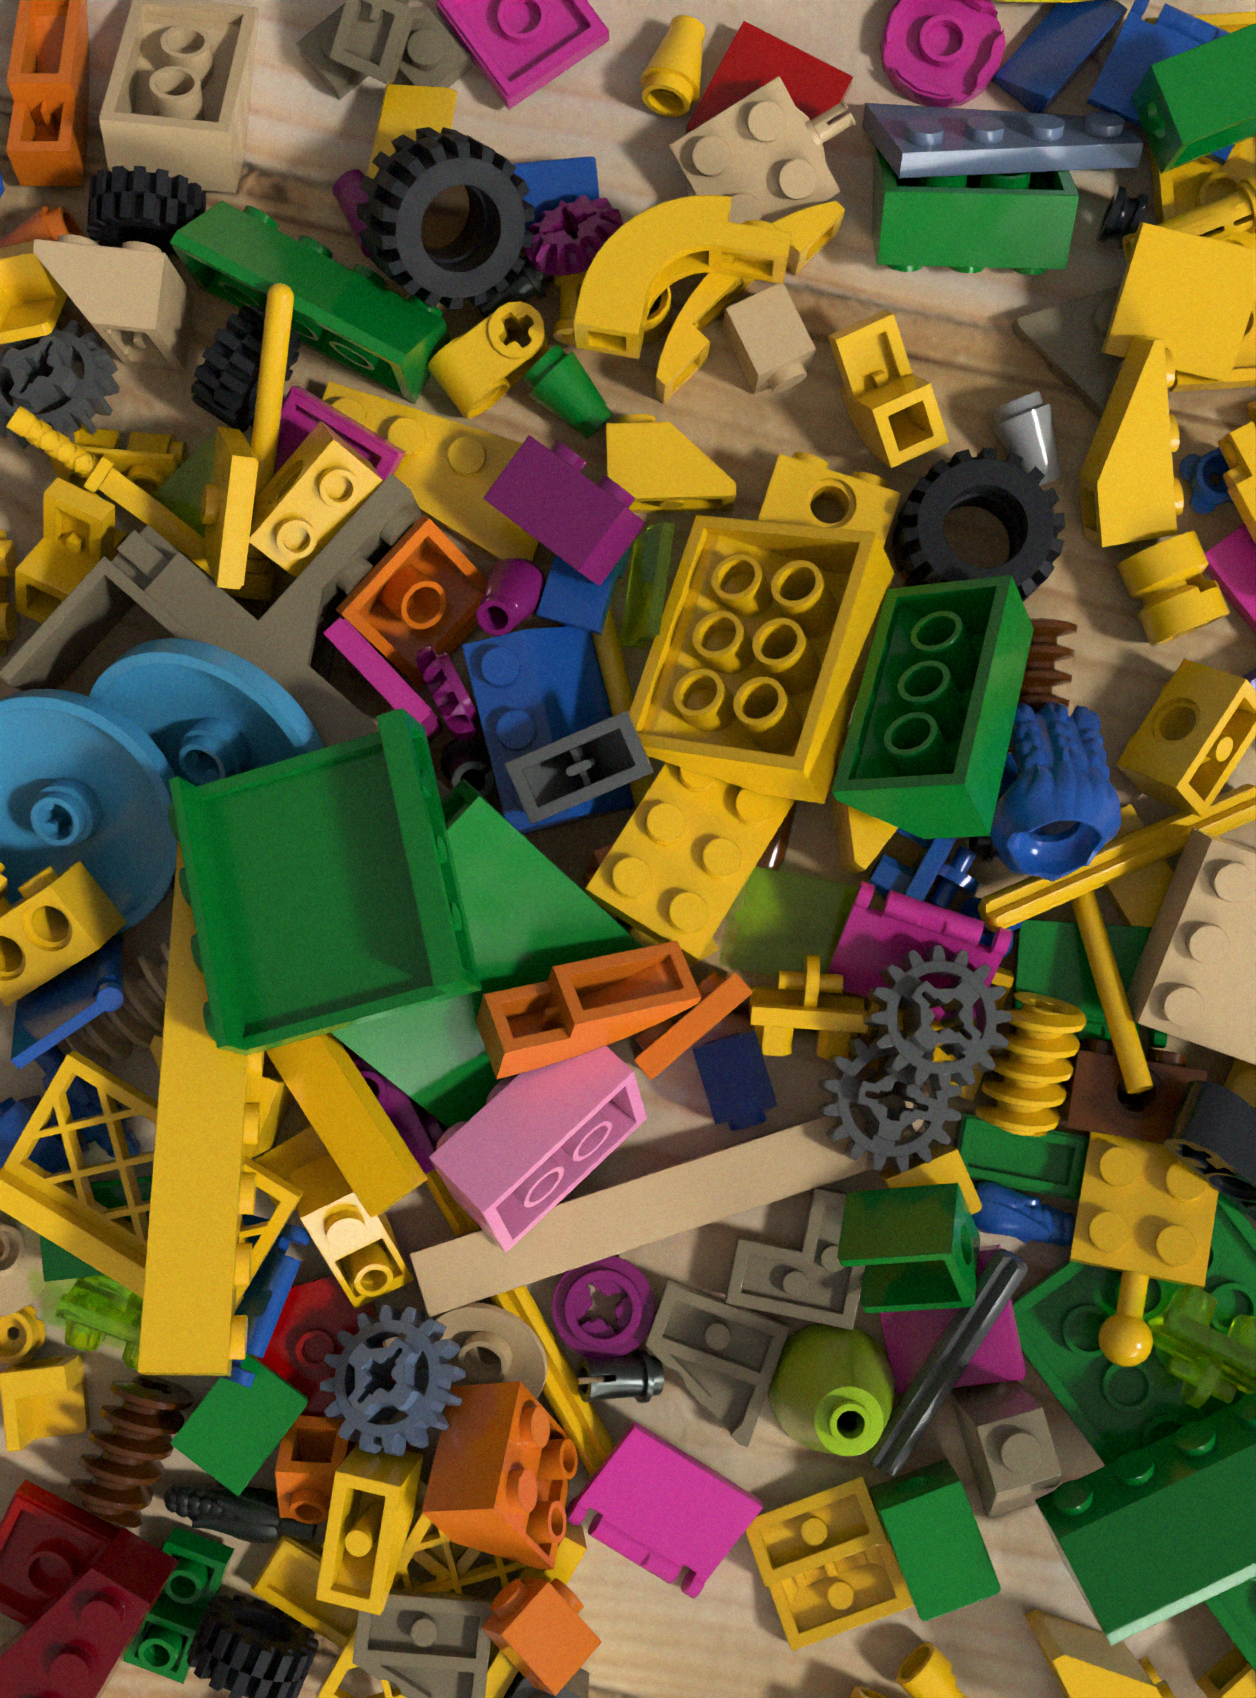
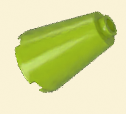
(833, 1389)

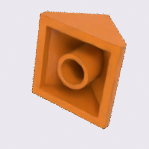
(416, 598)

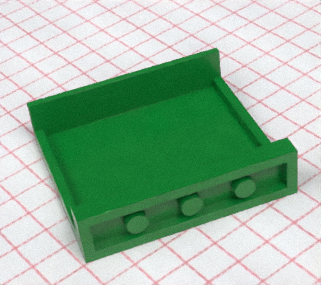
(323, 890)
(520, 925)

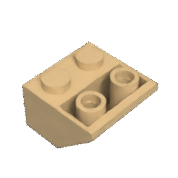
(126, 295)

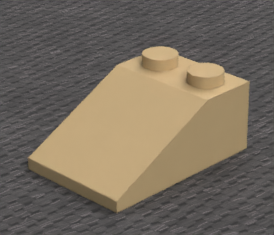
(182, 91)

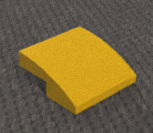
(828, 1563)

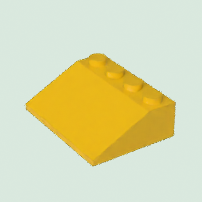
(762, 653)

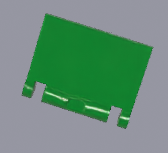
(1055, 964)

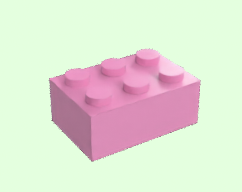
(538, 1141)

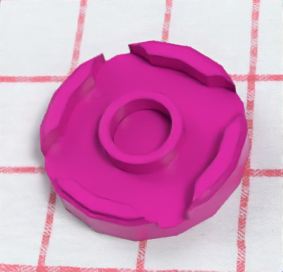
(942, 49)

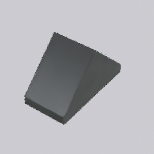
(579, 767)

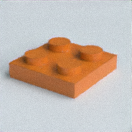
(670, 1039)

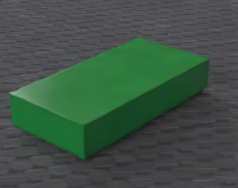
(1027, 1163)

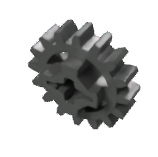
(48, 380)
(959, 1035)
(884, 1125)

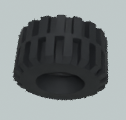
(489, 238)
(992, 486)

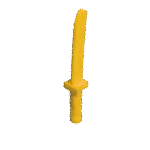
(114, 485)

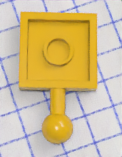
(1145, 1219)

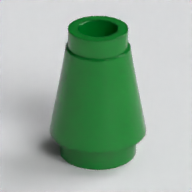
(567, 391)

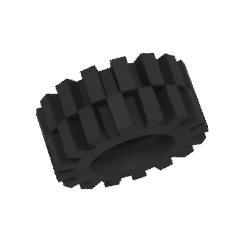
(141, 206)
(231, 369)
(251, 1649)

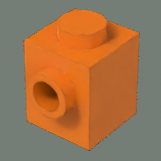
(307, 1468)
(541, 1631)

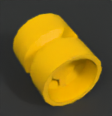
(1173, 588)

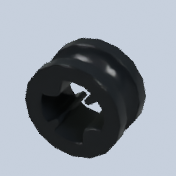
(1122, 216)

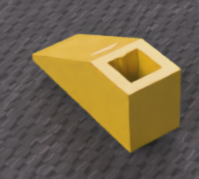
(1129, 466)

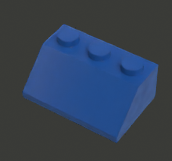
(532, 693)

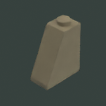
(1006, 1445)

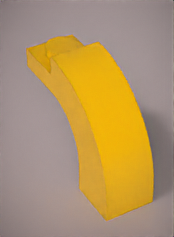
(661, 248)

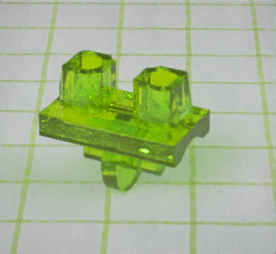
(98, 1309)
(1202, 1356)

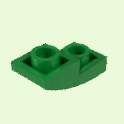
(175, 1617)

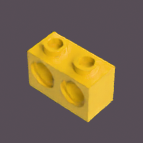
(40, 940)

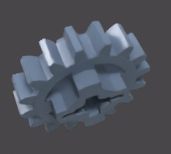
(368, 1394)

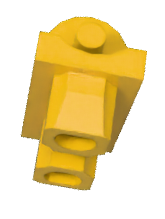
(806, 1002)

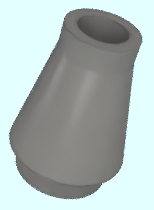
(1028, 431)

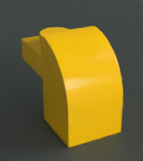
(883, 397)
(75, 538)

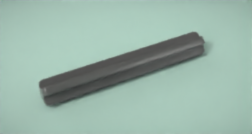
(947, 1362)

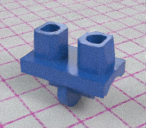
(928, 866)

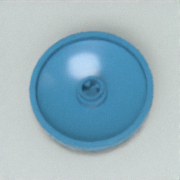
(206, 708)
(85, 790)

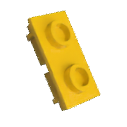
(146, 461)

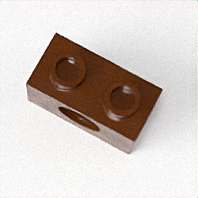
(1093, 1097)

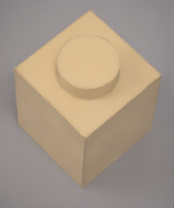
(769, 339)

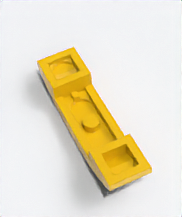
(686, 346)

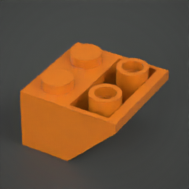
(502, 1475)

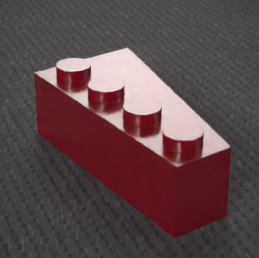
(88, 1625)

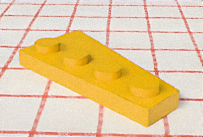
(445, 469)

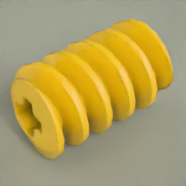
(1034, 1066)

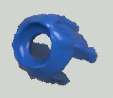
(1054, 793)

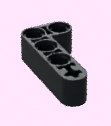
(1217, 1141)

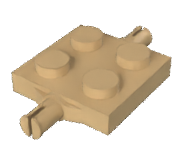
(763, 155)

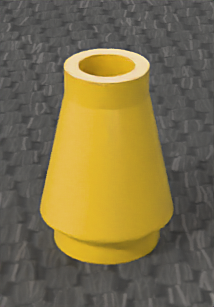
(674, 71)

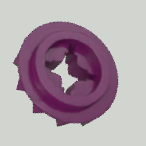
(555, 251)
(448, 692)
(596, 1336)

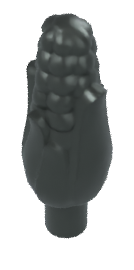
(247, 1517)

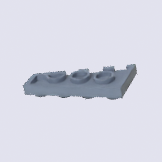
(977, 141)

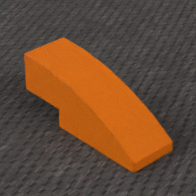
(49, 93)
(584, 1007)

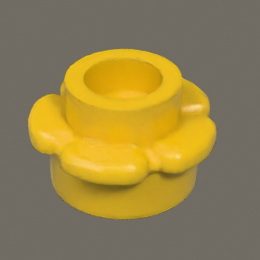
(31, 1336)

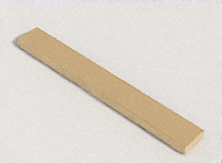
(642, 1211)

